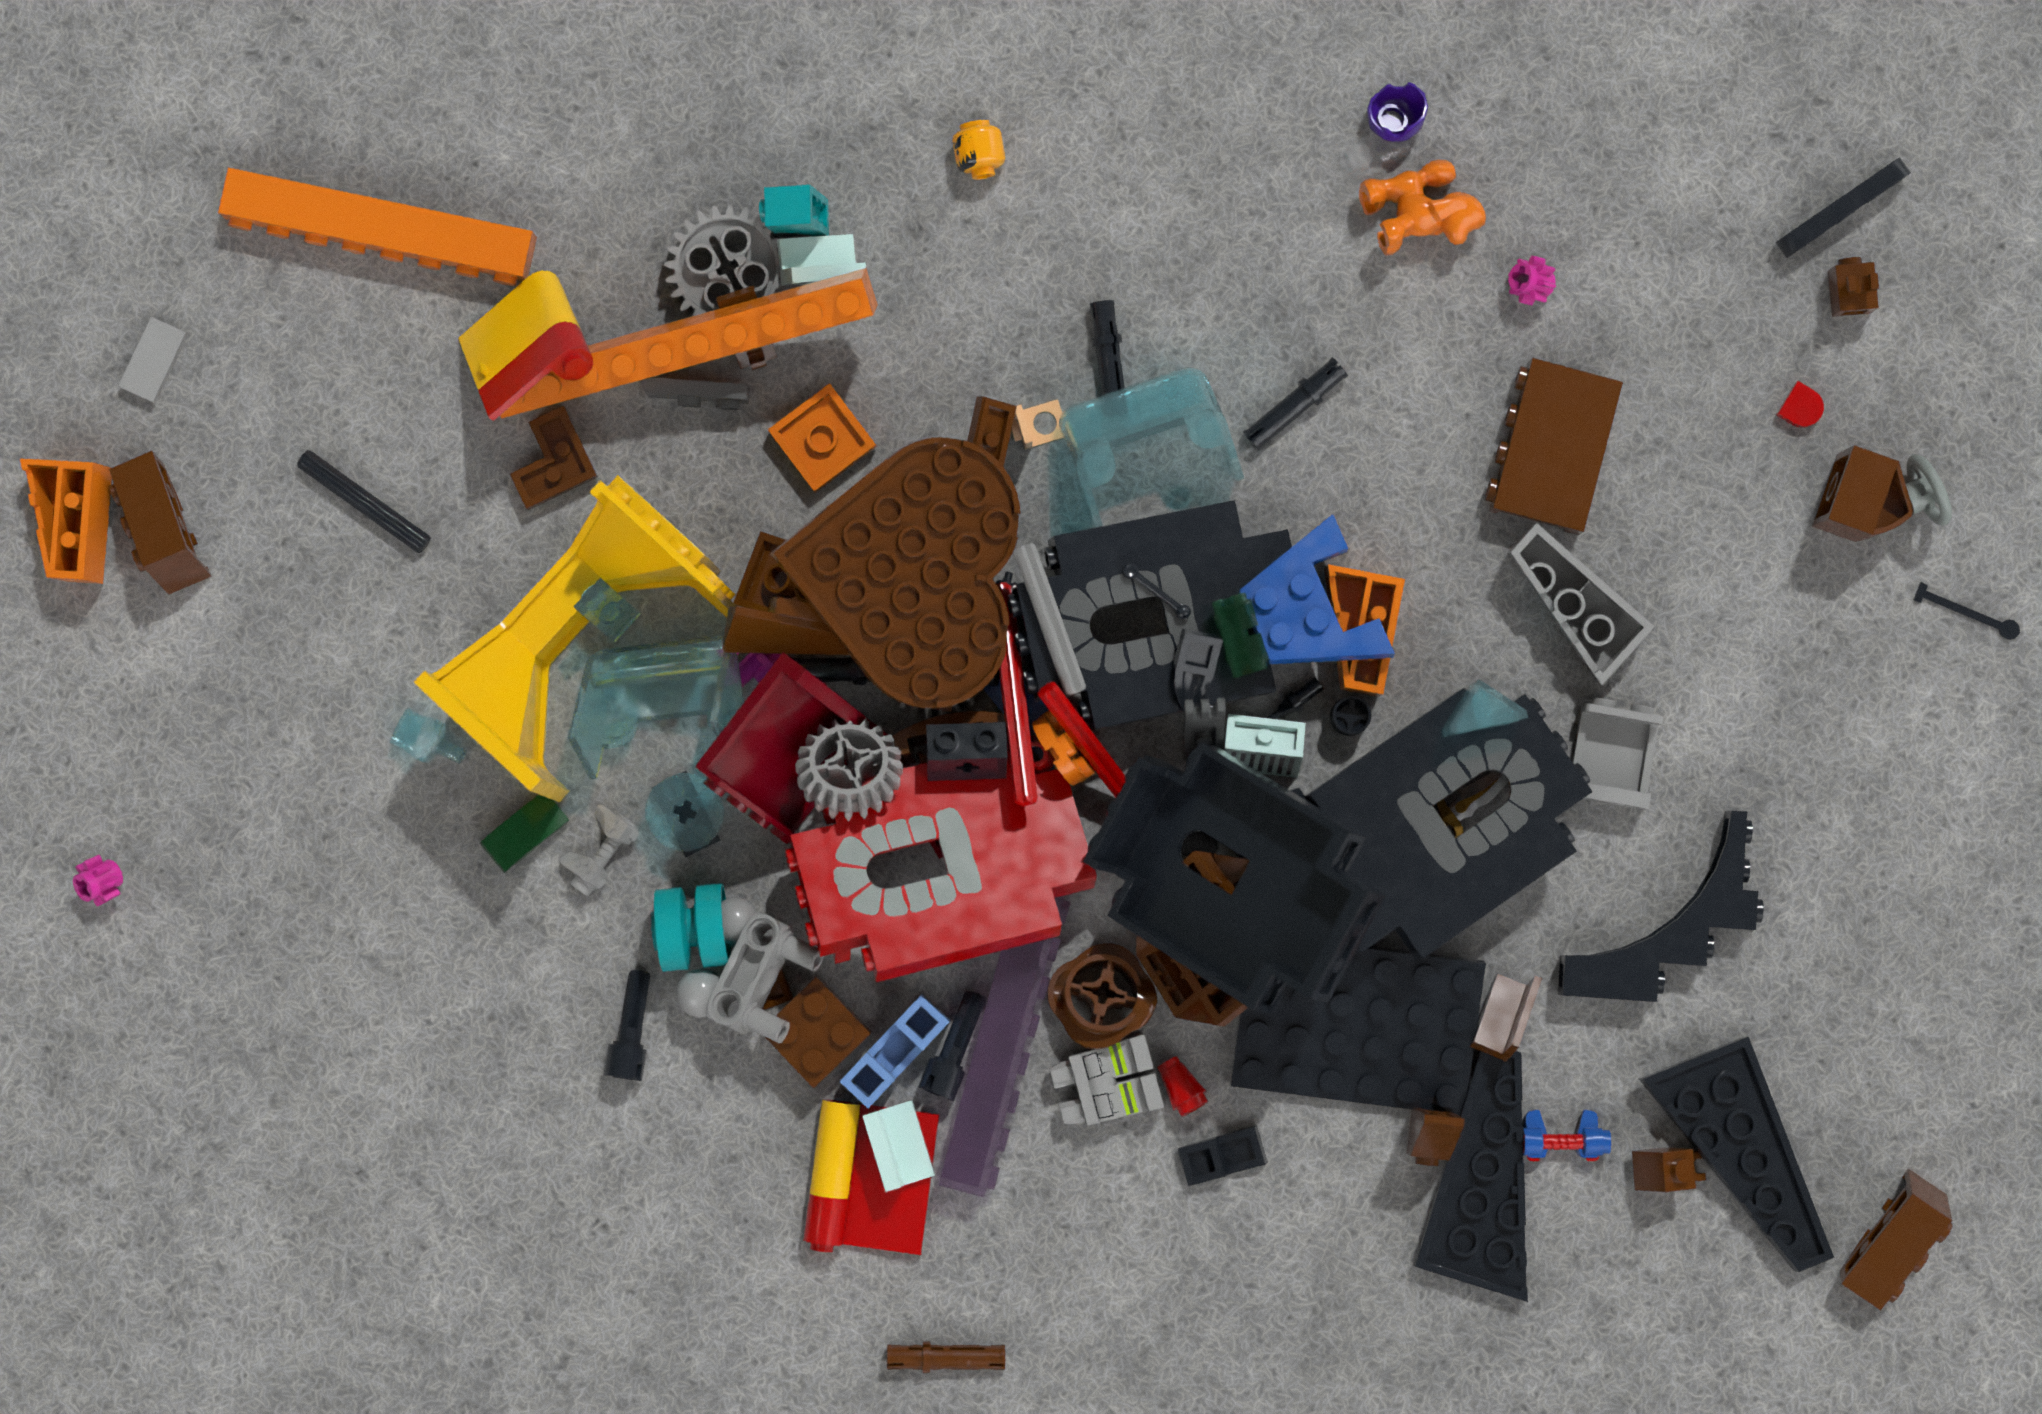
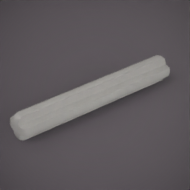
(1049, 619)

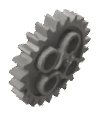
(695, 283)

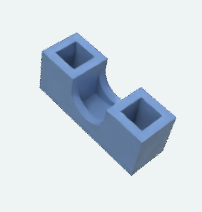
(895, 1051)

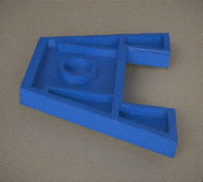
(1297, 614)

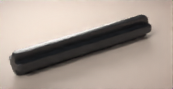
(363, 501)

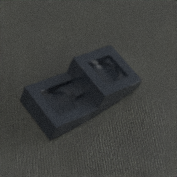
(1222, 1155)

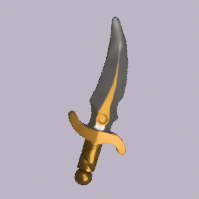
(1469, 800)

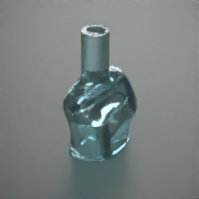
(424, 738)

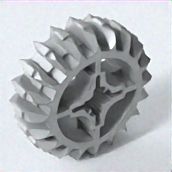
(865, 752)

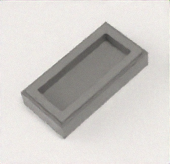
(153, 360)

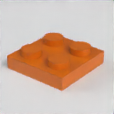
(822, 438)

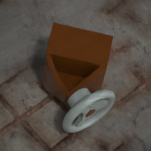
(1871, 497)

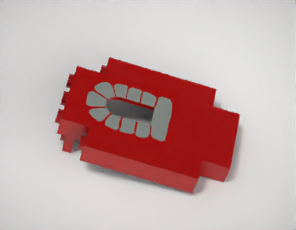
(999, 861)

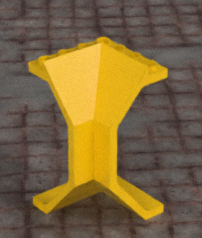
(503, 678)

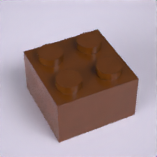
(819, 1032)

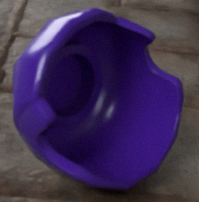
(1405, 100)

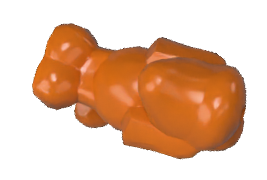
(1418, 214)

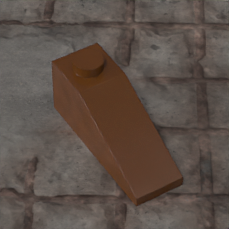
(1433, 1135)

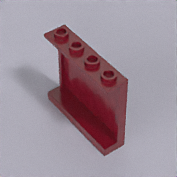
(761, 744)

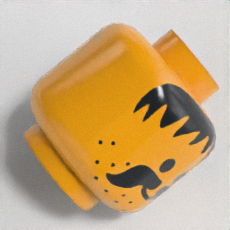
(978, 149)

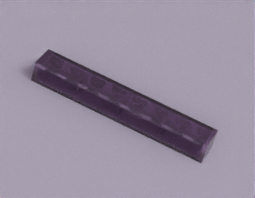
(996, 1063)

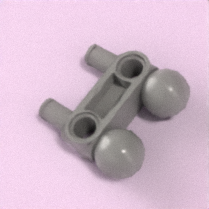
(747, 973)

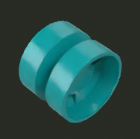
(680, 928)

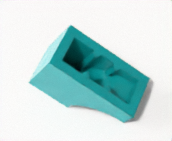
(795, 210)

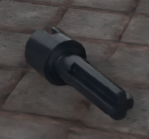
(626, 1056)
(944, 1073)

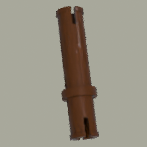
(937, 1357)

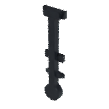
(2008, 629)

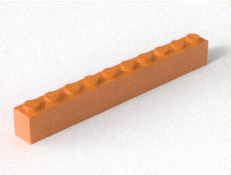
(710, 337)

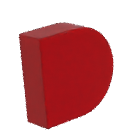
(1802, 406)

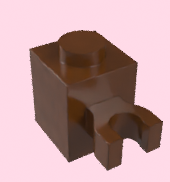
(1853, 287)
(1665, 1169)

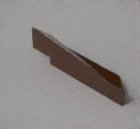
(785, 628)

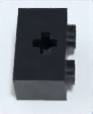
(966, 751)

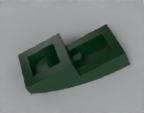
(524, 832)

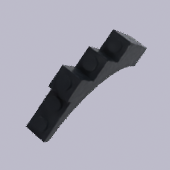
(1685, 939)

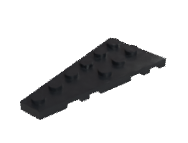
(1736, 1128)
(1480, 1199)

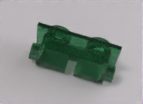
(1243, 652)

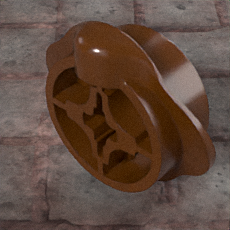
(1093, 1033)

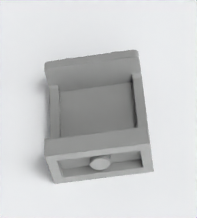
(1617, 751)

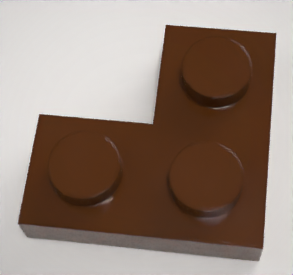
(563, 465)

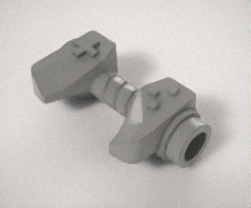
(590, 872)

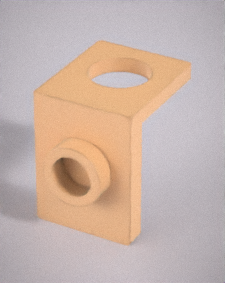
(1023, 425)

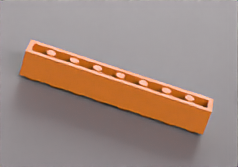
(377, 225)

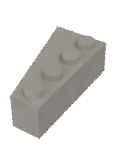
(1588, 610)

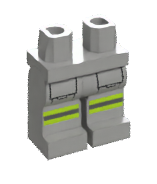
(1095, 1080)

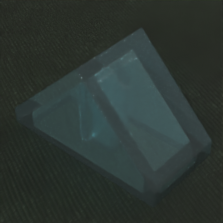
(1482, 709)

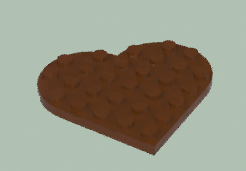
(910, 570)

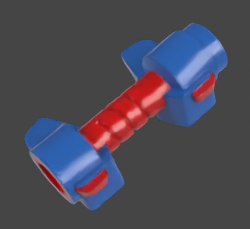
(1588, 1141)

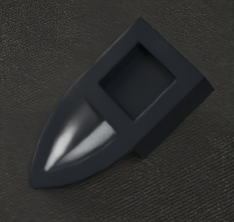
(1195, 664)

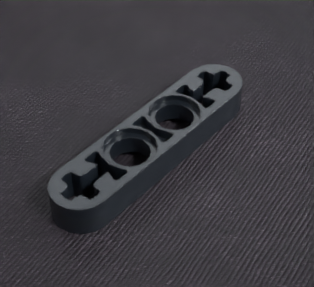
(1843, 207)

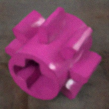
(1531, 280)
(97, 880)

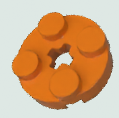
(1068, 761)

